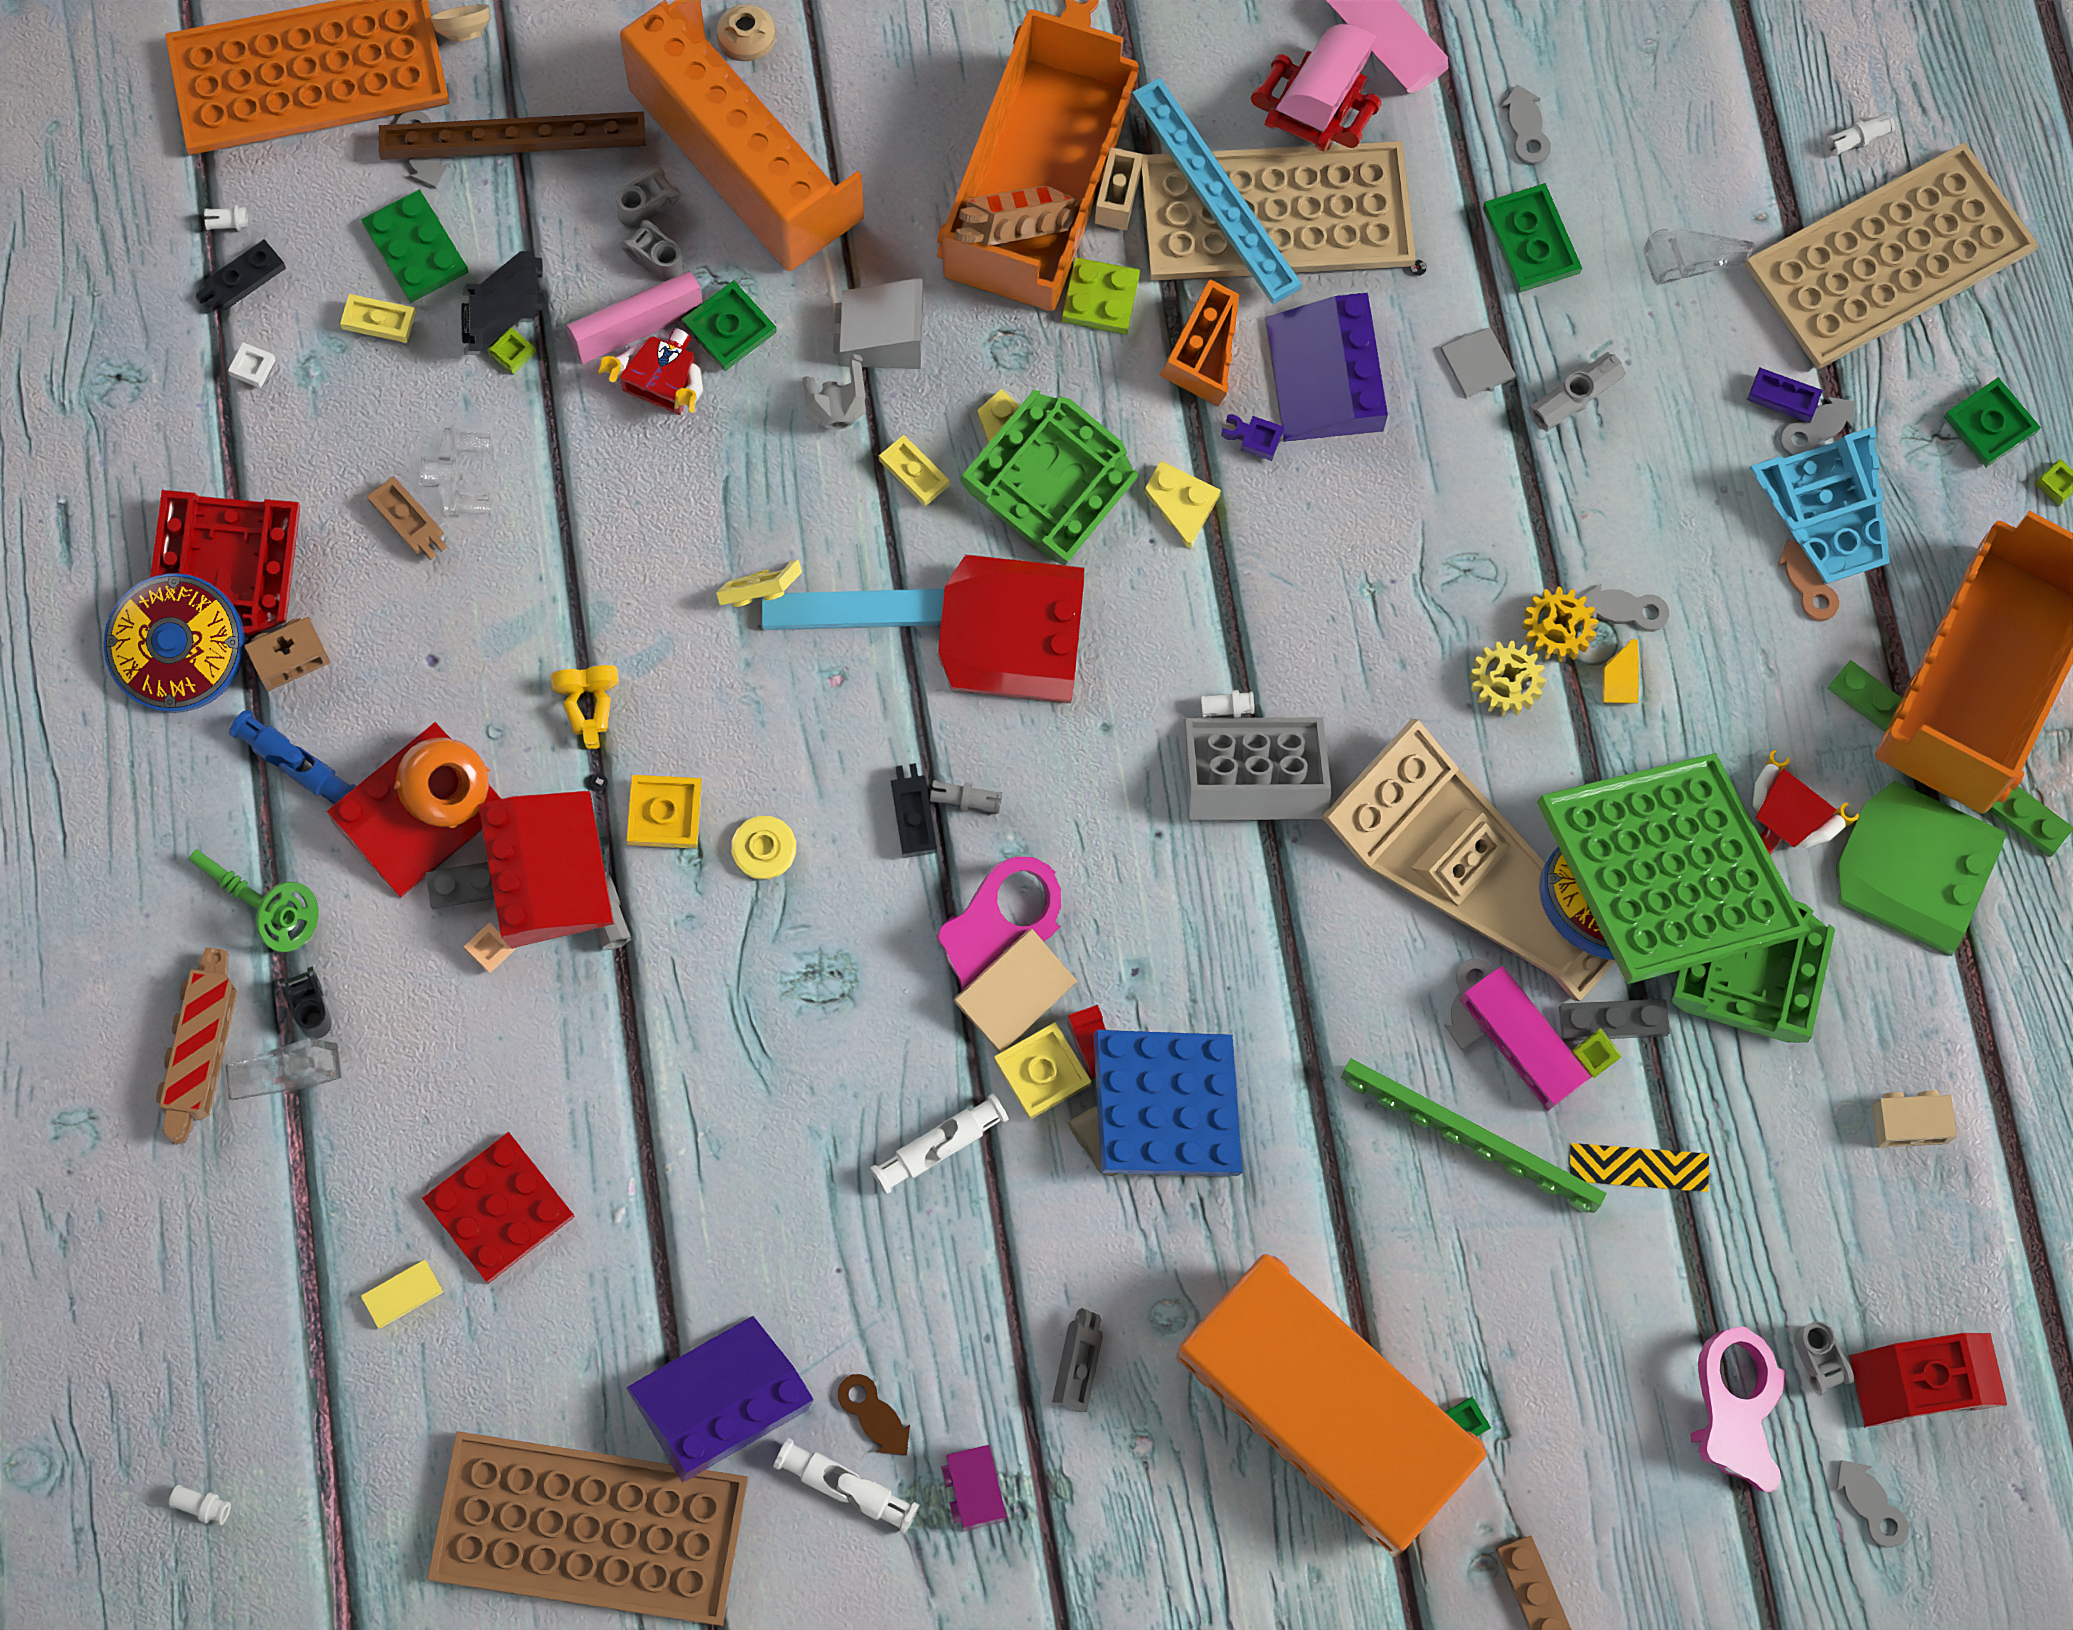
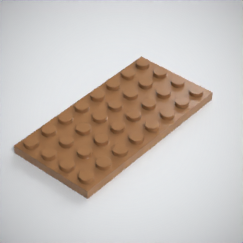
(588, 1529)

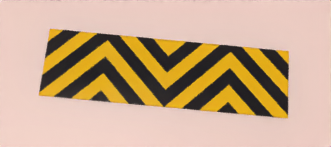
(1640, 1167)

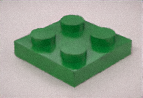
(729, 325)
(1992, 422)

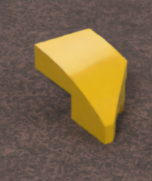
(1621, 675)

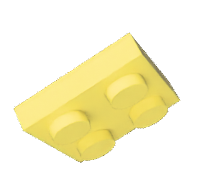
(1042, 1070)

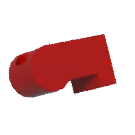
(1082, 1027)

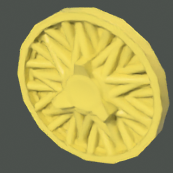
(763, 847)

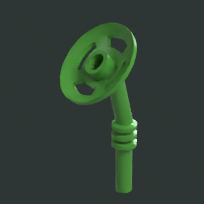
(275, 912)

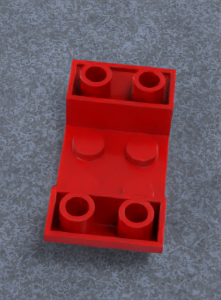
(1927, 1378)

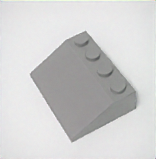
(1256, 768)

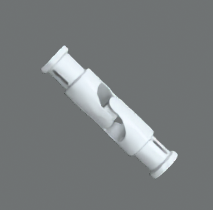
(916, 1158)
(864, 1495)

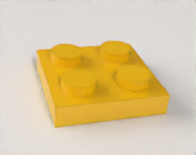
(664, 811)

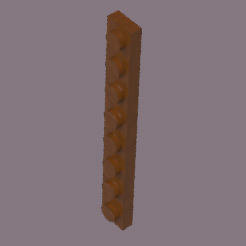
(512, 135)

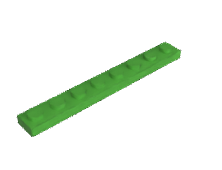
(2019, 810)
(1484, 1143)

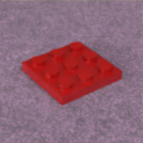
(498, 1207)

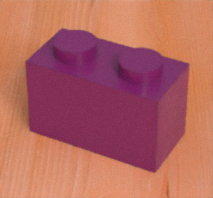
(974, 1487)

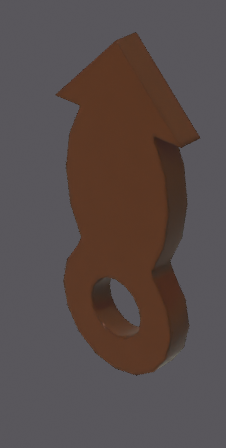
(875, 1416)

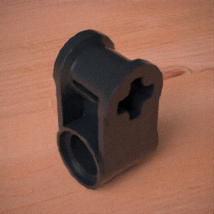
(306, 997)

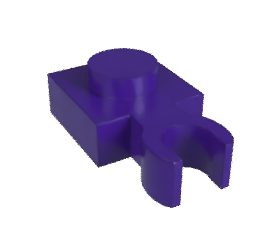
(1258, 437)

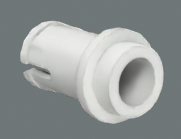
(226, 218)

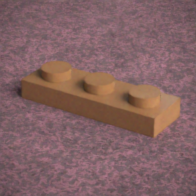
(1532, 1586)

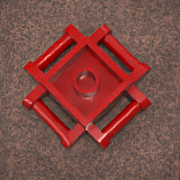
(1335, 132)

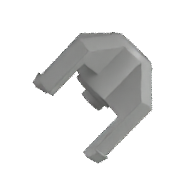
(836, 405)

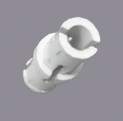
(1860, 134)

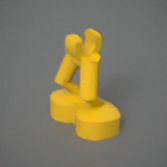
(574, 683)

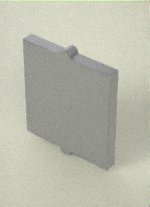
(1478, 362)

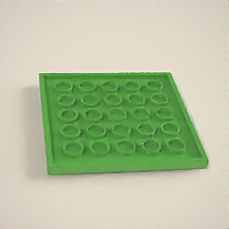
(1672, 867)

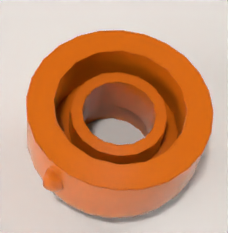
(414, 775)

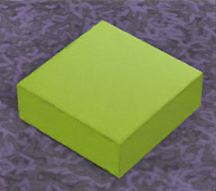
(512, 350)
(2057, 482)
(1597, 1053)

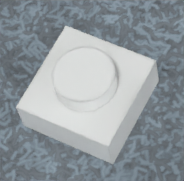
(251, 365)

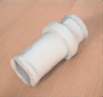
(1228, 704)
(204, 1506)

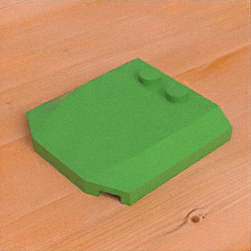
(1051, 474)
(1917, 865)
(1765, 989)

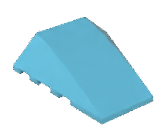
(1832, 504)

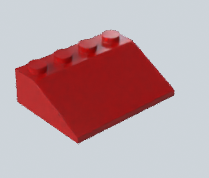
(388, 835)
(545, 866)

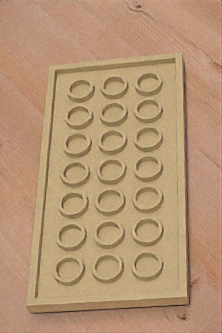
(1315, 205)
(1891, 255)

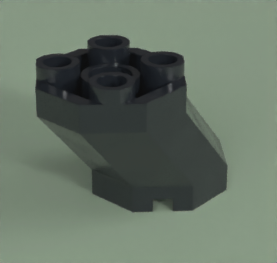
(501, 301)

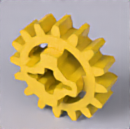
(1564, 610)

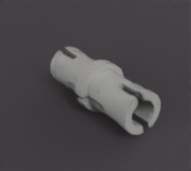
(966, 796)

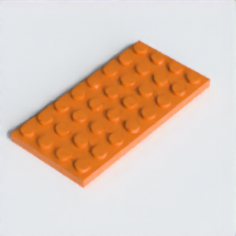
(304, 70)

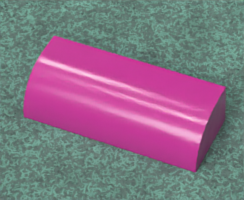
(1525, 1038)

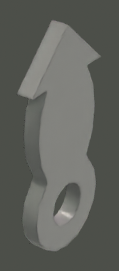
(1526, 124)
(429, 168)
(1825, 424)
(1624, 608)
(1465, 1027)
(1871, 1503)

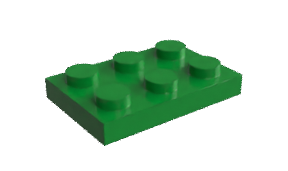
(1532, 237)
(415, 246)

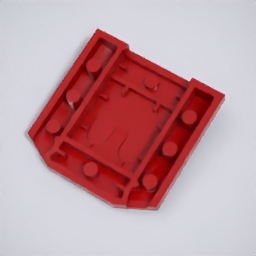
(235, 547)
(1011, 628)

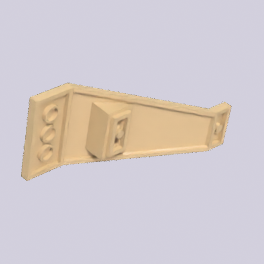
(1420, 817)

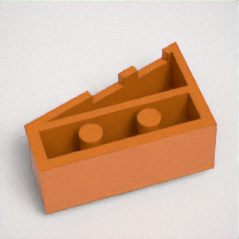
(1204, 346)

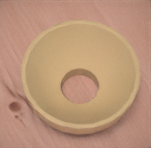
(462, 22)
(747, 44)

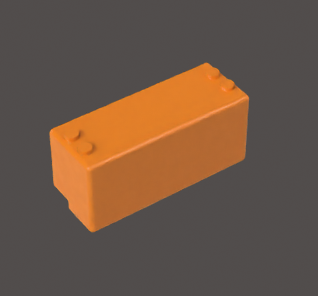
(1050, 128)
(734, 136)
(1990, 668)
(1330, 1404)

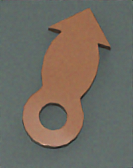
(1808, 582)

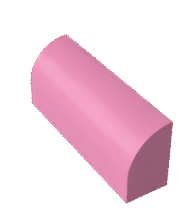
(1399, 41)
(1328, 75)
(634, 317)

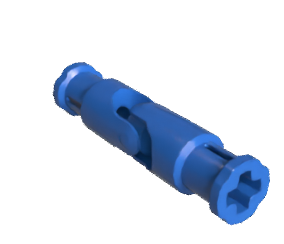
(278, 750)

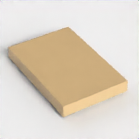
(1015, 990)

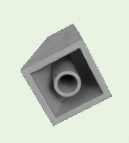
(881, 325)

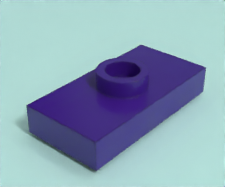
(1784, 395)

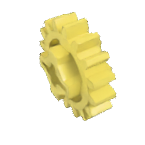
(1500, 690)

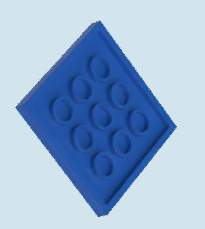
(1167, 1103)

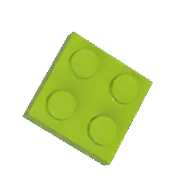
(1101, 295)

